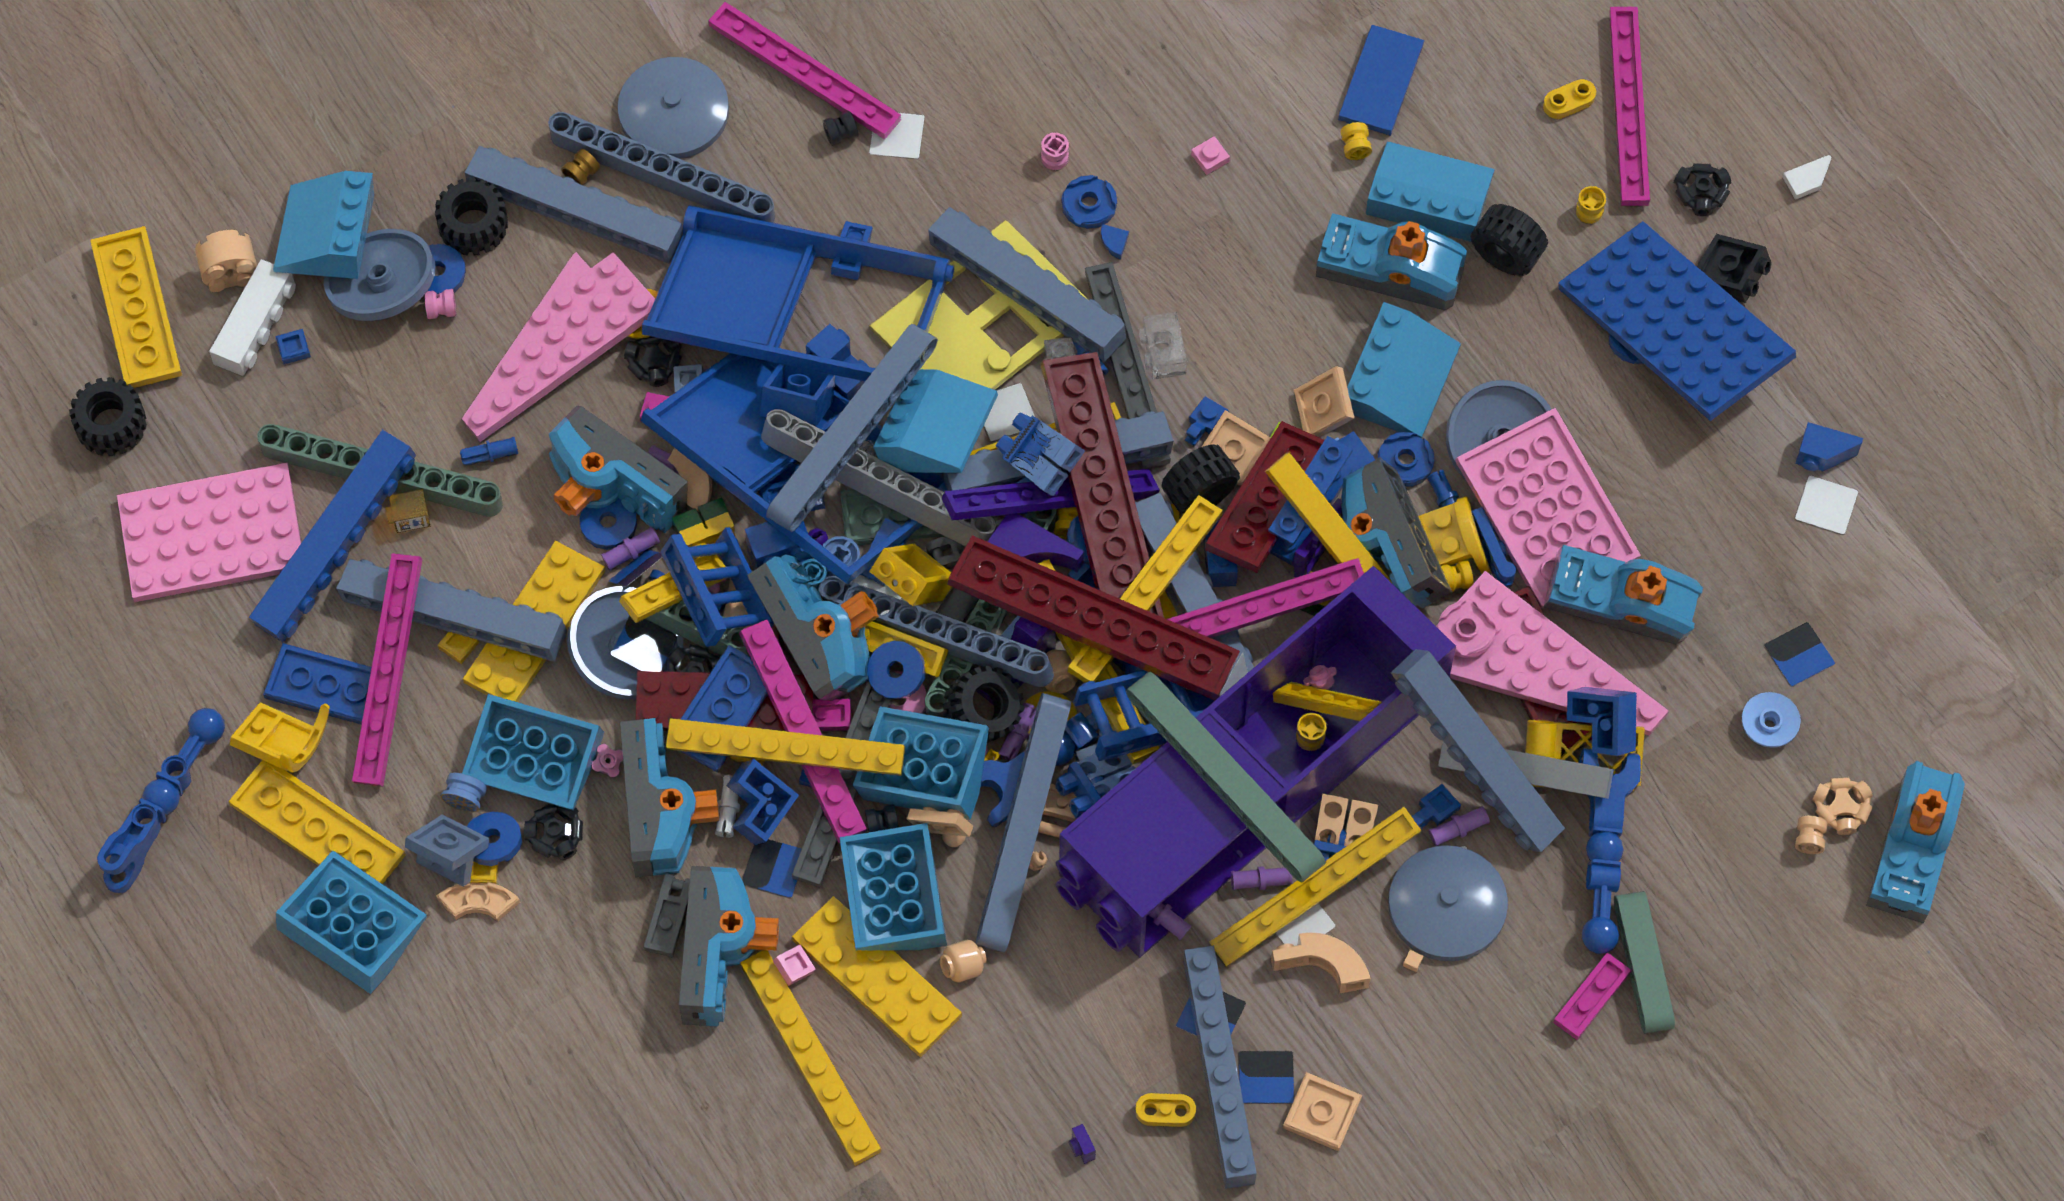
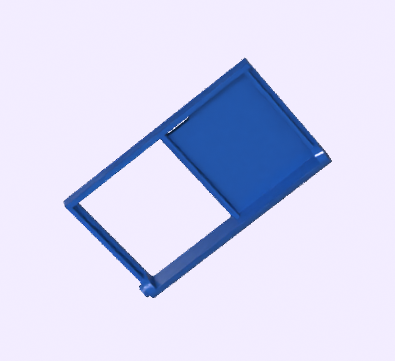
(742, 279)
(720, 430)

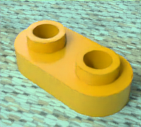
(1571, 99)
(1165, 1109)

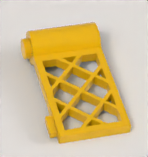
(1545, 739)

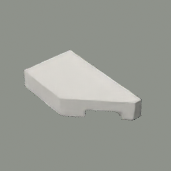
(1807, 178)

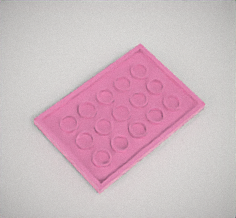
(1543, 498)
(209, 531)

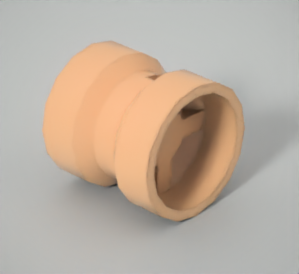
(1811, 834)

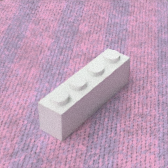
(252, 318)

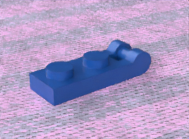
(1493, 549)

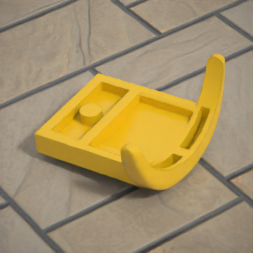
(1454, 534)
(280, 737)

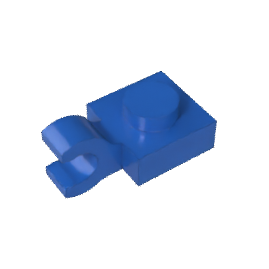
(1203, 419)
(1436, 806)

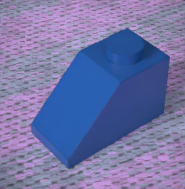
(1826, 447)

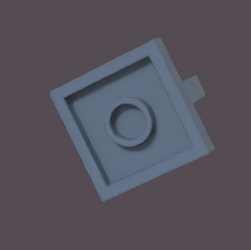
(447, 848)

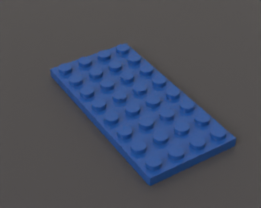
(1677, 320)

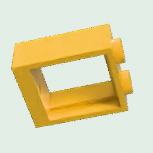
(917, 573)

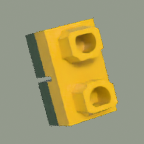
(711, 516)

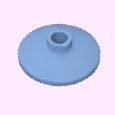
(1776, 709)

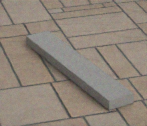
(1552, 772)

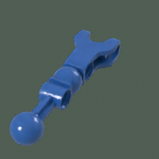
(1003, 777)
(160, 798)
(1606, 850)

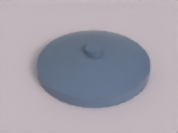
(674, 106)
(392, 277)
(1488, 413)
(592, 638)
(1447, 903)

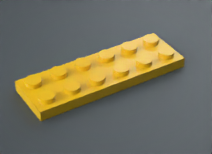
(136, 307)
(556, 586)
(312, 822)
(877, 979)

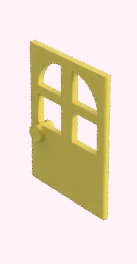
(962, 344)

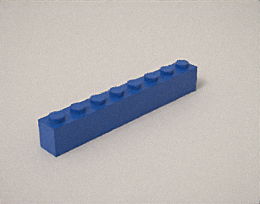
(333, 536)

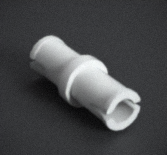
(727, 807)

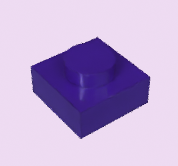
(1082, 1144)

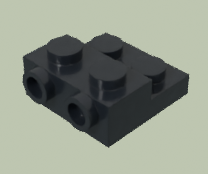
(1736, 265)

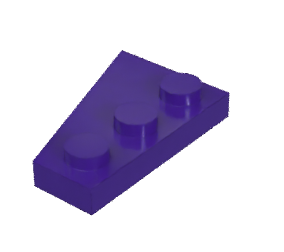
(1311, 549)

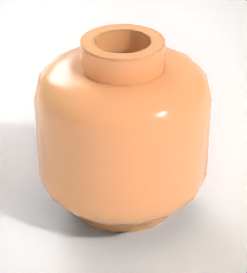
(1063, 680)
(962, 961)

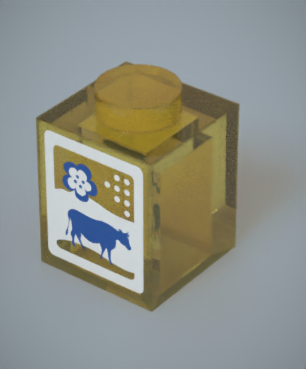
(408, 511)

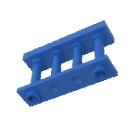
(1327, 474)
(695, 594)
(1138, 735)

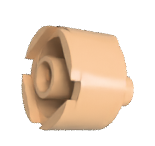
(226, 260)

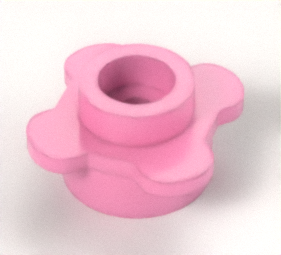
(1321, 677)
(600, 764)

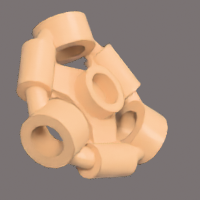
(1844, 804)

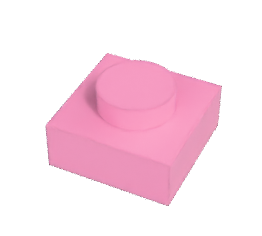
(1210, 155)
(794, 965)

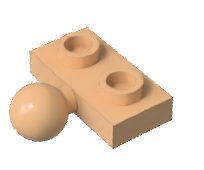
(949, 824)

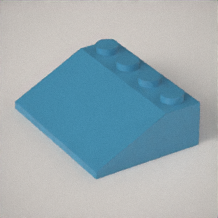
(1429, 190)
(326, 225)
(1401, 371)
(934, 423)
(532, 752)
(939, 762)
(893, 889)
(350, 921)

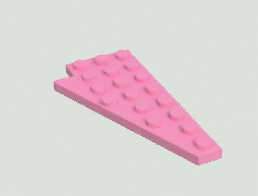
(569, 329)
(1537, 658)

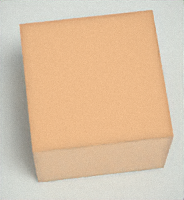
(1413, 961)

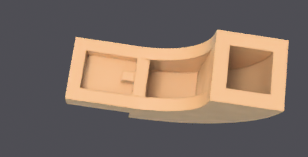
(1327, 953)

